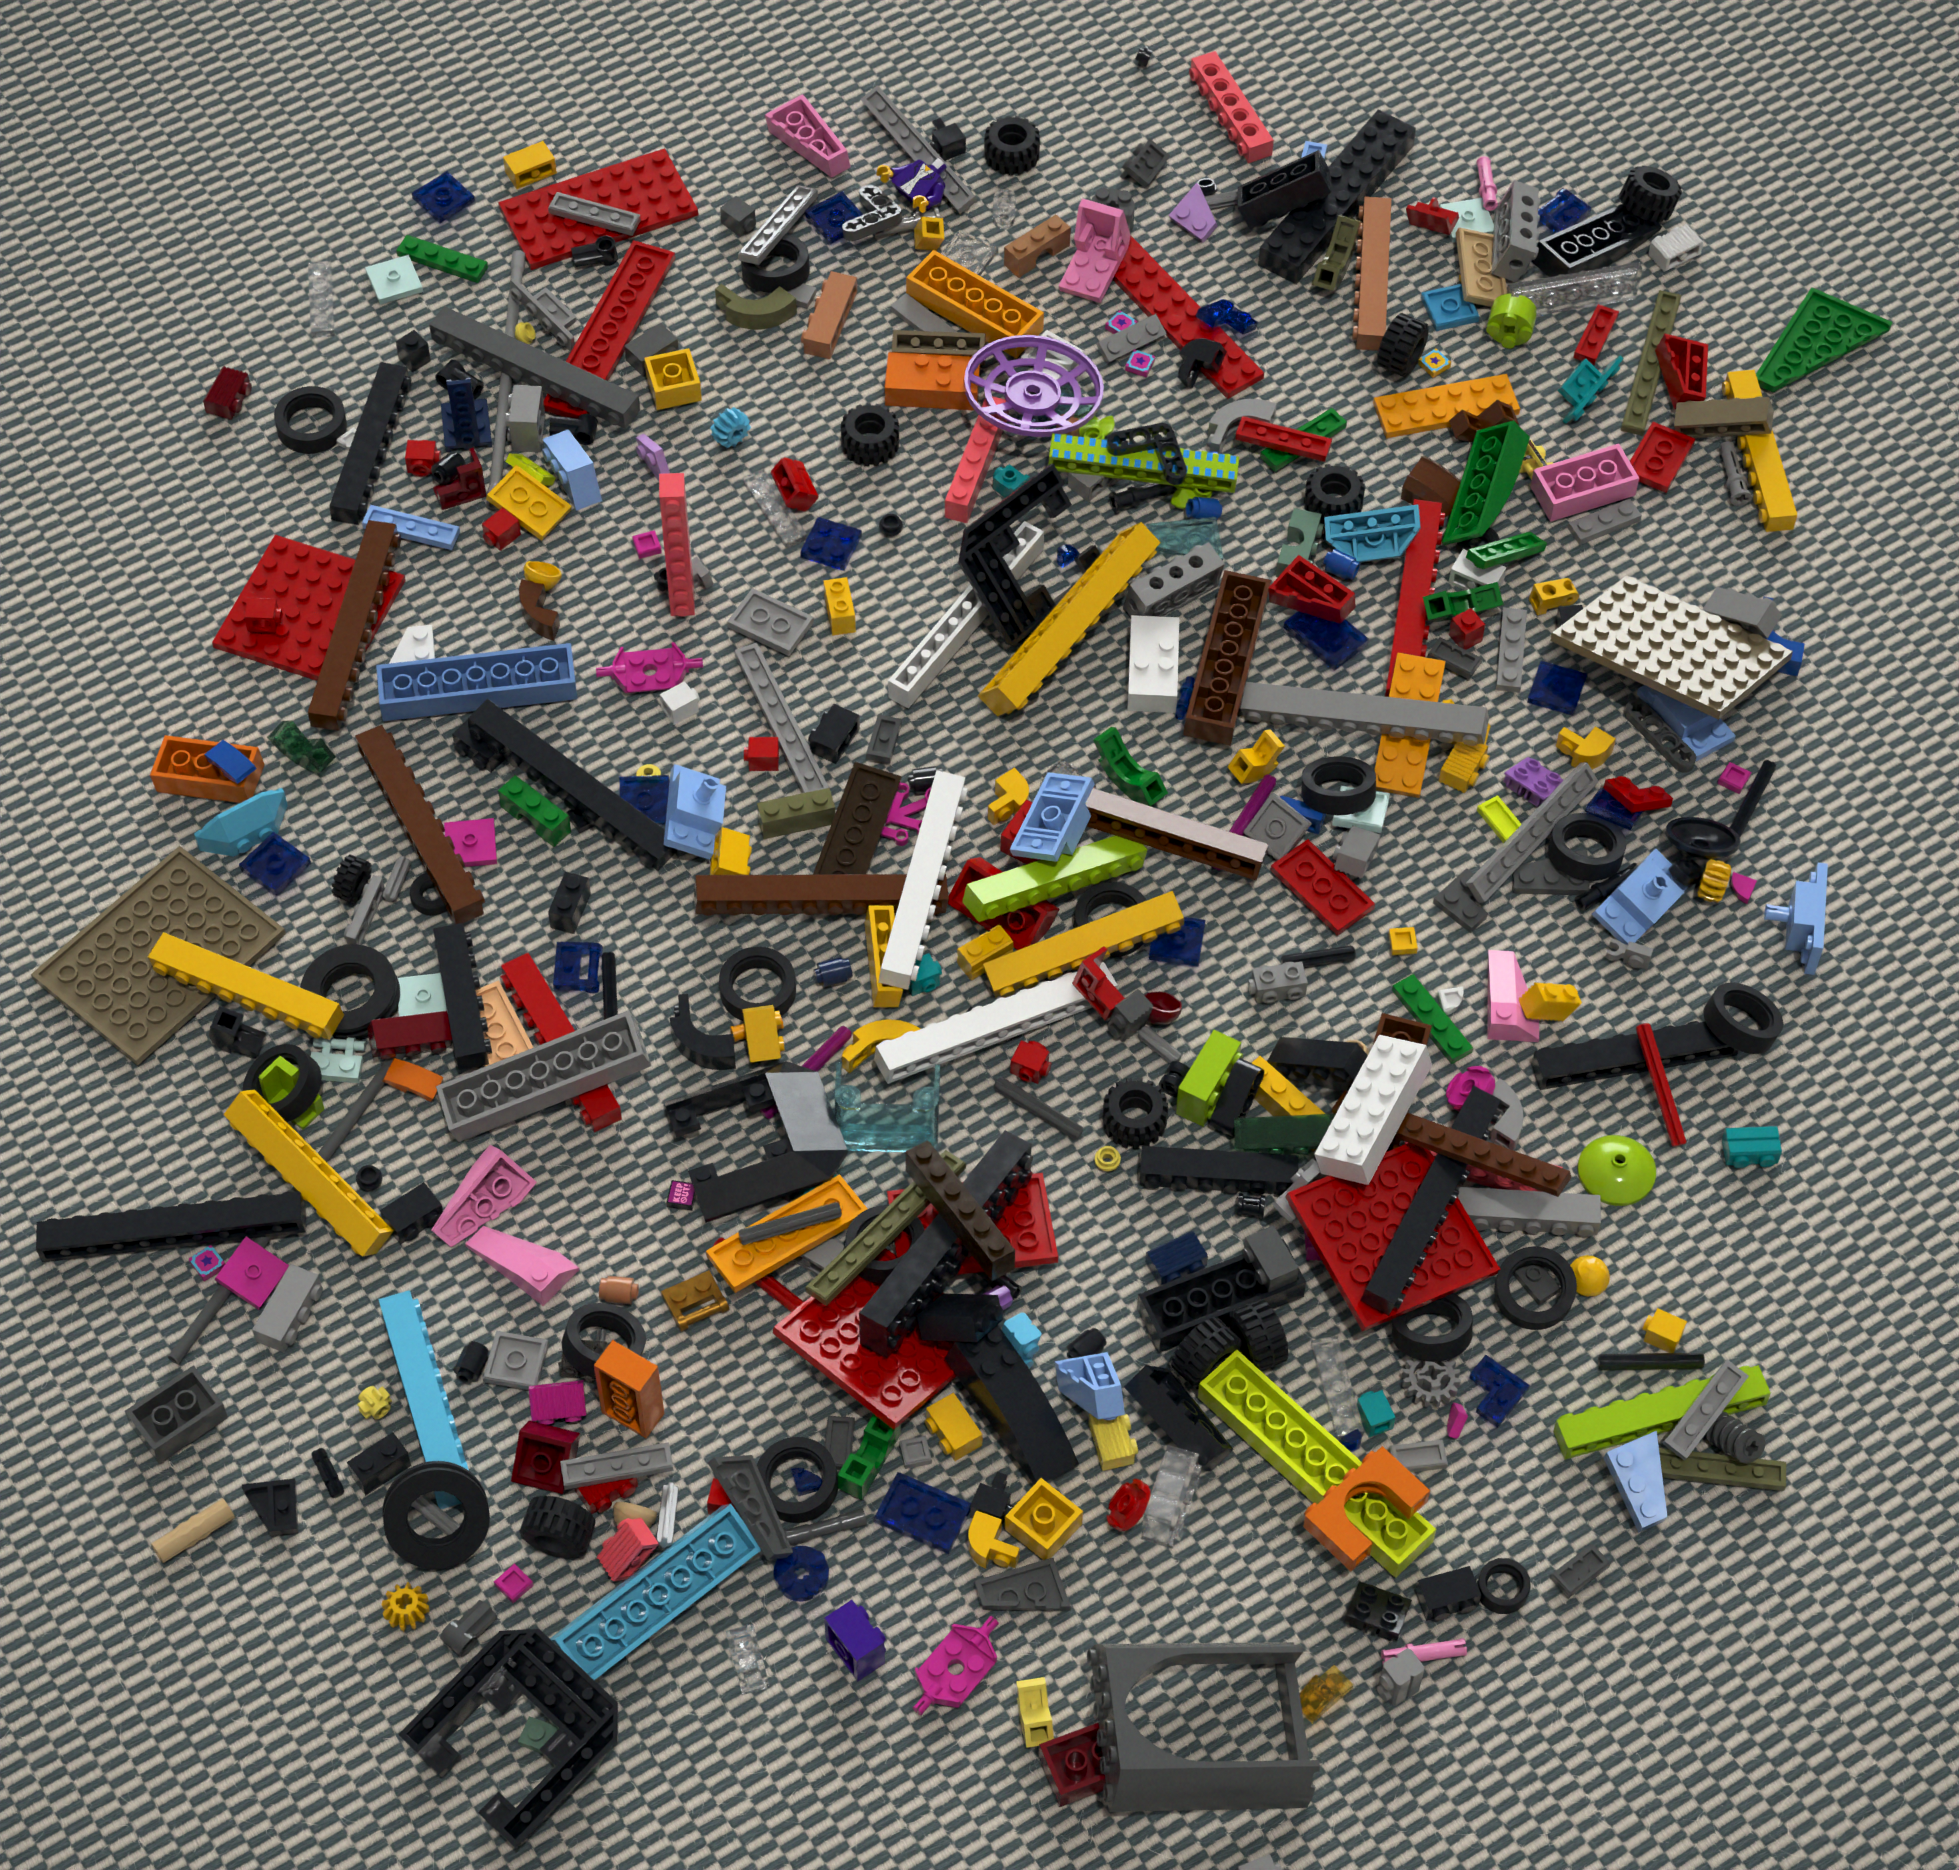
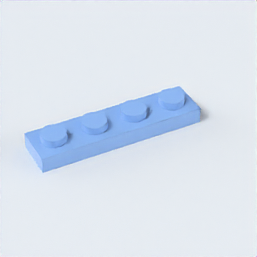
(416, 527)

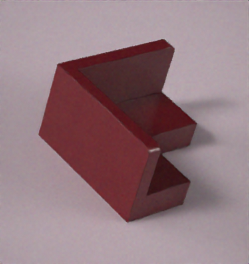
(466, 488)

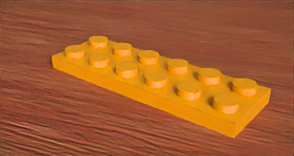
(1435, 406)
(1403, 760)
(747, 1263)

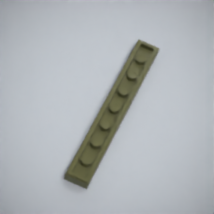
(1649, 368)
(874, 1238)

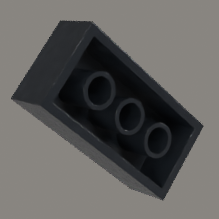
(1284, 190)

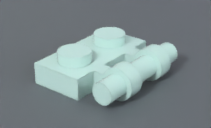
(339, 1066)

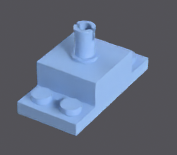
(1698, 730)
(693, 811)
(1055, 818)
(1640, 899)
(1805, 918)

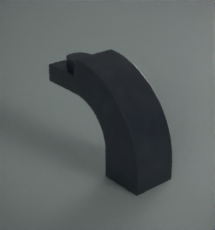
(704, 1050)

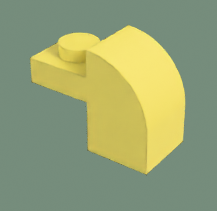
(1034, 1711)

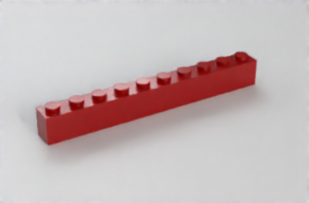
(1416, 583)

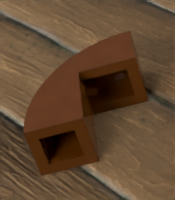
(1466, 424)
(540, 620)

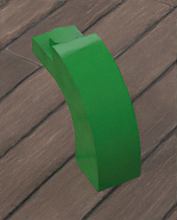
(1446, 605)
(1131, 778)

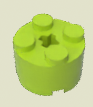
(1511, 320)

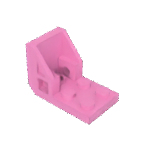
(1101, 244)

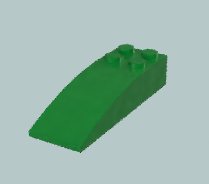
(1486, 480)

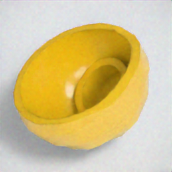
(542, 573)
(1591, 1275)

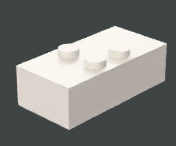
(1153, 664)

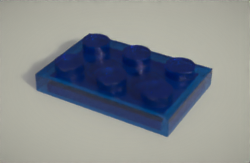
(1326, 639)
(923, 1512)

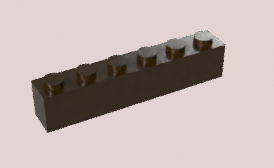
(960, 1210)

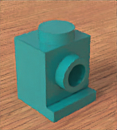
(1008, 480)

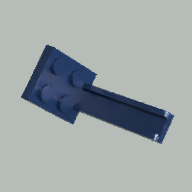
(465, 419)

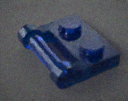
(1565, 216)
(568, 966)

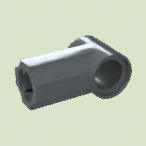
(463, 1633)

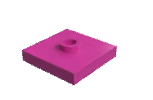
(473, 841)
(252, 1273)

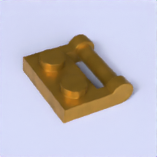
(692, 1294)

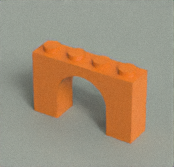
(1379, 1475)

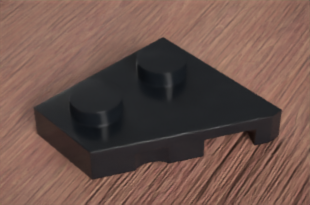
(275, 1505)

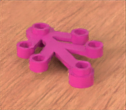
(899, 815)

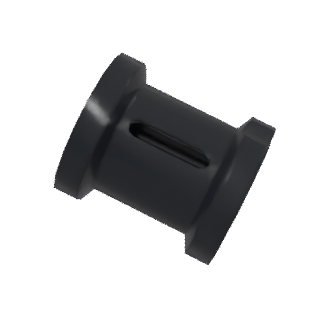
(1251, 1206)

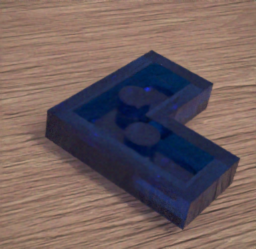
(1225, 312)
(1503, 1387)

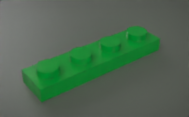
(442, 258)
(1324, 425)
(1506, 550)
(1426, 1010)

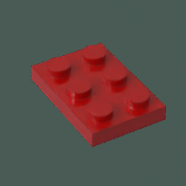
(1661, 456)

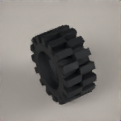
(351, 878)

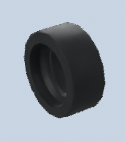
(1513, 1568)

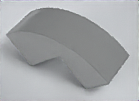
(1509, 1127)

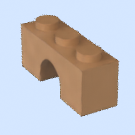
(1023, 252)

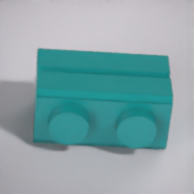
(1751, 1146)

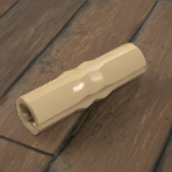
(192, 1530)

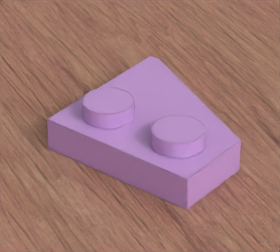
(1194, 214)
(652, 455)

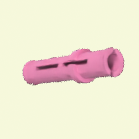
(1487, 187)
(1430, 1651)

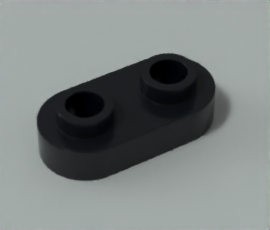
(1685, 871)

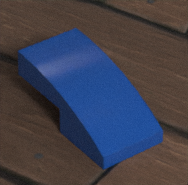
(230, 761)

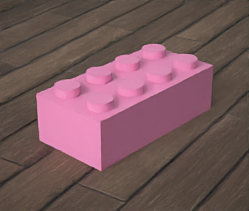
(1584, 482)

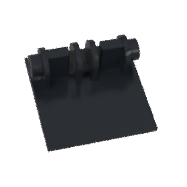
(1377, 1609)

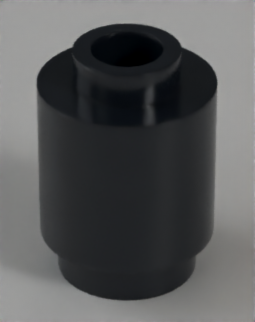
(446, 468)
(922, 778)
(1086, 1344)
(471, 1362)

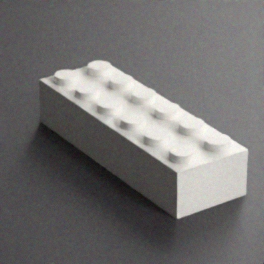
(1373, 1109)

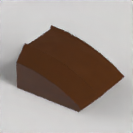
(1431, 483)

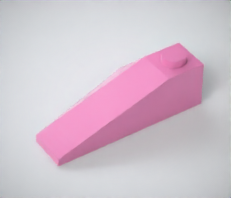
(1505, 1013)
(485, 1192)
(527, 1265)

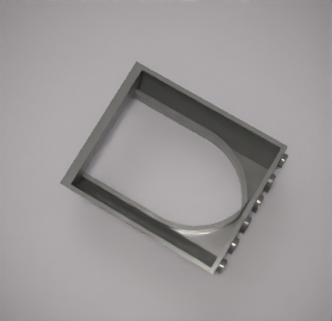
(1151, 1779)

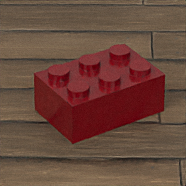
(1073, 1765)

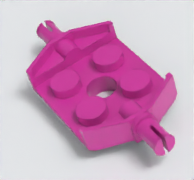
(668, 663)
(961, 1646)

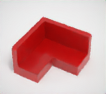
(1095, 985)

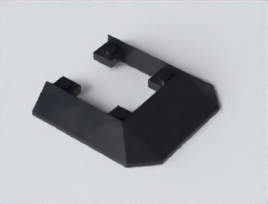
(992, 538)
(796, 1163)
(502, 1672)

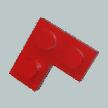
(1635, 798)

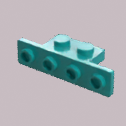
(1582, 385)

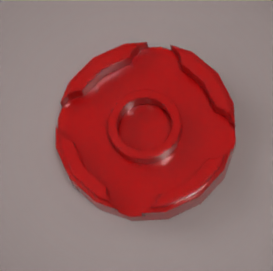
(1128, 1505)

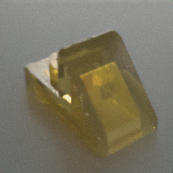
(1323, 1693)

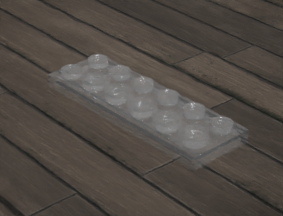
(1580, 288)

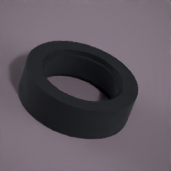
(788, 278)
(310, 397)
(1338, 802)
(1586, 867)
(1106, 893)
(753, 958)
(1734, 1033)
(305, 1089)
(1535, 1256)
(876, 1270)
(604, 1316)
(1435, 1347)
(806, 1448)

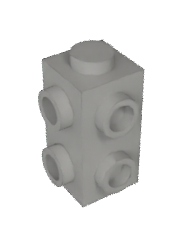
(1278, 982)

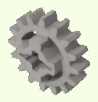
(1430, 1379)

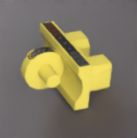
(1533, 459)

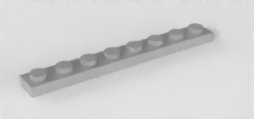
(916, 146)
(780, 718)
(1532, 832)

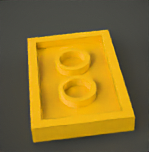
(529, 501)

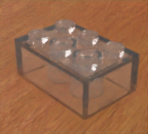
(1171, 1497)

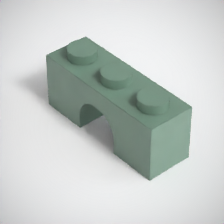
(1304, 530)

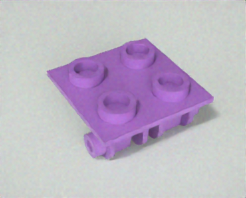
(1535, 778)

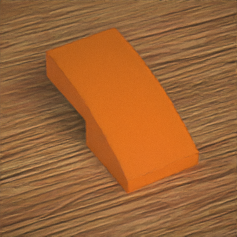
(413, 1078)

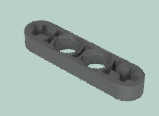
(1663, 733)

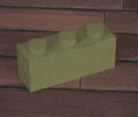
(796, 813)

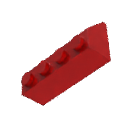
(1023, 926)

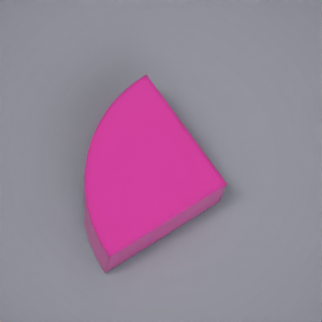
(1742, 886)
(1456, 1420)

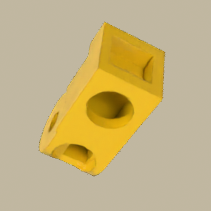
(1553, 594)

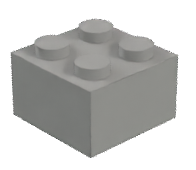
(526, 418)

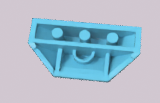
(1374, 533)
(244, 824)

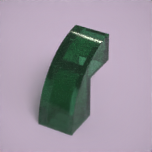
(307, 753)

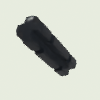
(327, 1472)

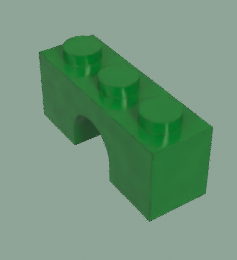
(548, 819)
(862, 1468)

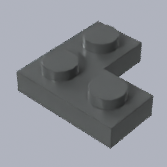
(1458, 904)

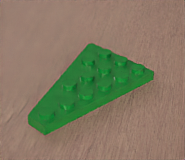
(1817, 335)

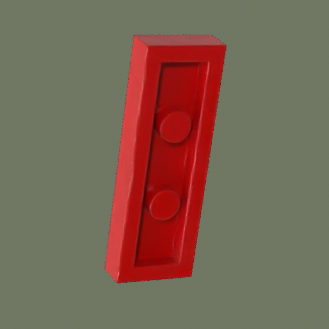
(1596, 334)

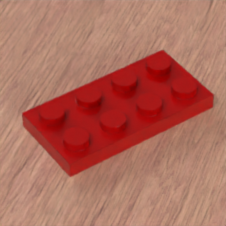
(1321, 887)

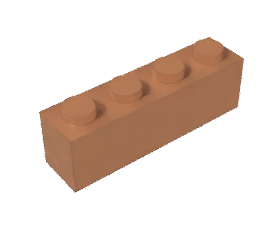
(829, 315)

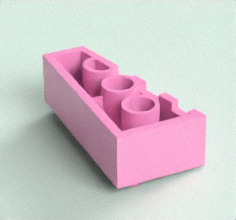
(807, 134)

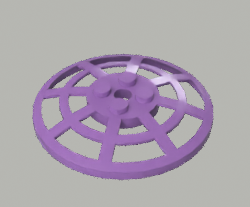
(1036, 381)

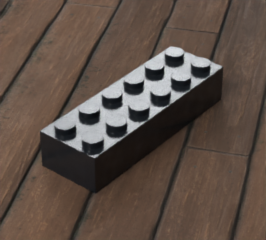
(1183, 1304)

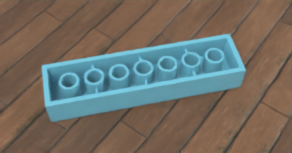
(422, 1384)
(658, 1592)

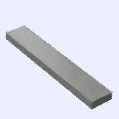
(777, 225)

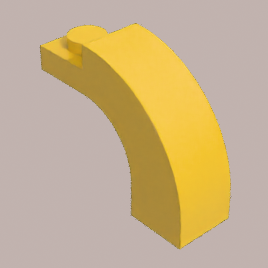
(869, 1036)

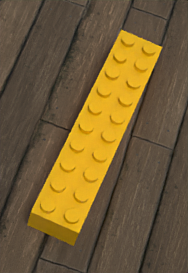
(1069, 620)

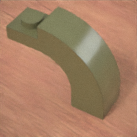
(1339, 254)
(758, 313)

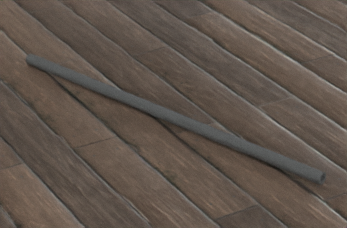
(325, 1152)

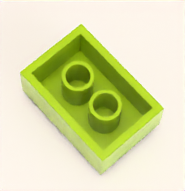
(1207, 1078)

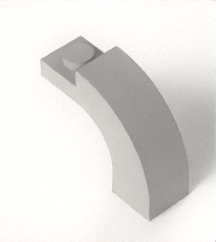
(1227, 419)

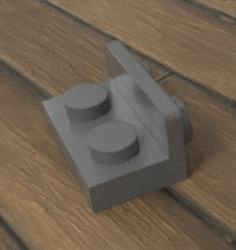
(1146, 163)

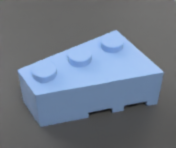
(572, 468)
(1091, 1385)
(1639, 1480)

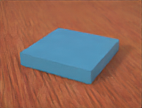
(1448, 308)

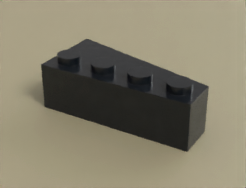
(1318, 1061)
(1178, 1415)

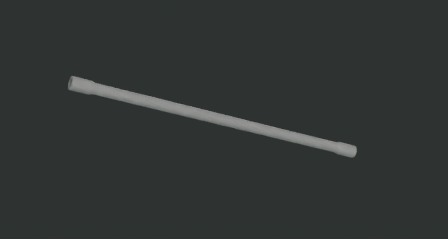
(517, 270)

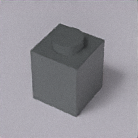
(738, 216)

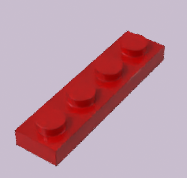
(1283, 439)

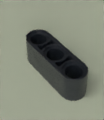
(1236, 1096)

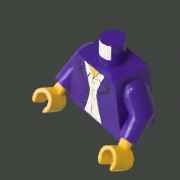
(917, 182)

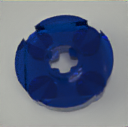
(802, 1589)

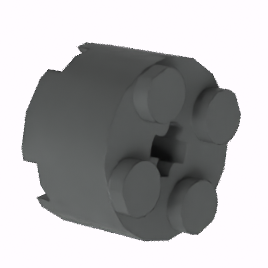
(1119, 200)

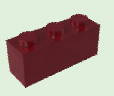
(410, 1034)

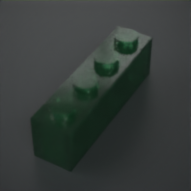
(1281, 1133)

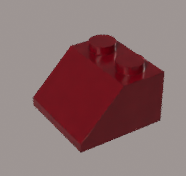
(540, 1453)

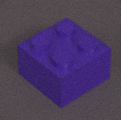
(855, 1639)

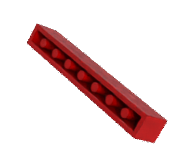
(549, 1022)

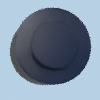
(833, 971)

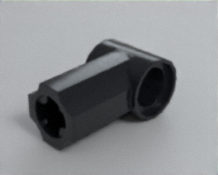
(601, 252)
(455, 371)
(581, 428)

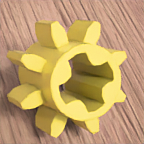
(374, 1402)

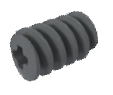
(1736, 1438)

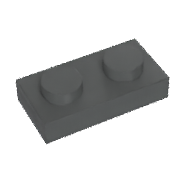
(884, 739)

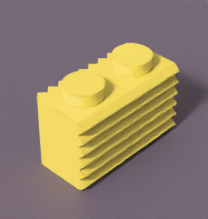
(1113, 1441)

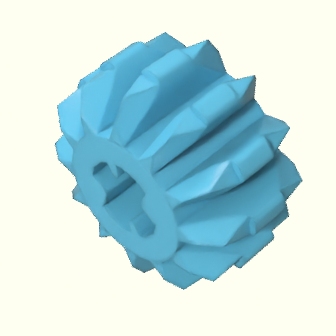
(730, 427)

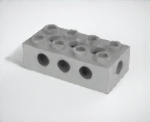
(1515, 231)
(1175, 583)

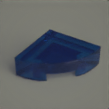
(1066, 555)
(1352, 1440)
(805, 1481)

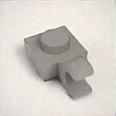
(1633, 954)

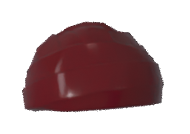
(1165, 1008)

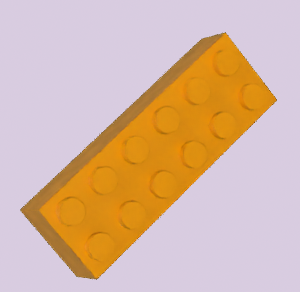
(972, 301)

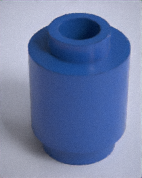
(1203, 508)
(1341, 564)

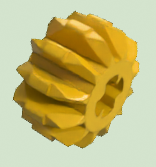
(1714, 880)
(396, 1603)

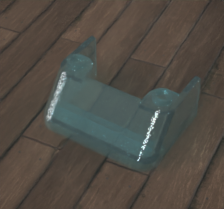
(887, 1125)

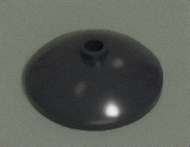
(1702, 838)

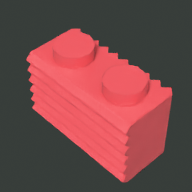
(627, 1549)

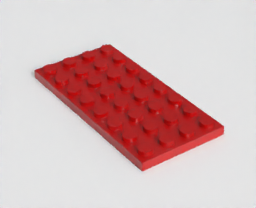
(639, 185)

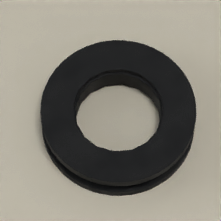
(356, 960)
(444, 1551)

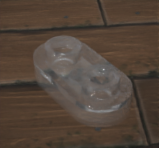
(1004, 208)

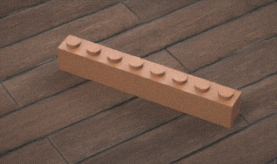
(1373, 273)

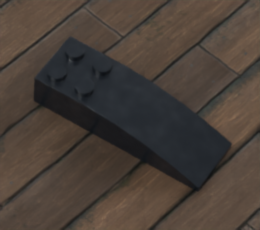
(1593, 242)
(1013, 1404)

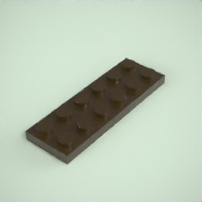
(858, 821)

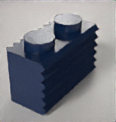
(1177, 1258)

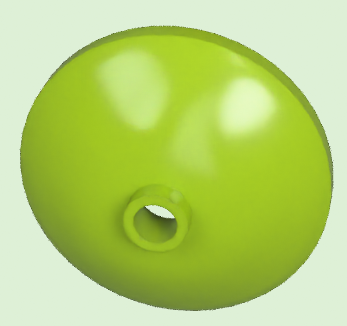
(1613, 1181)

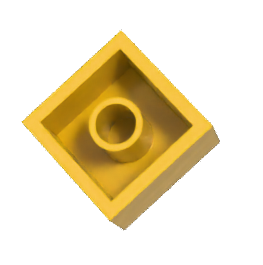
(673, 379)
(1043, 1520)

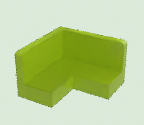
(279, 1081)

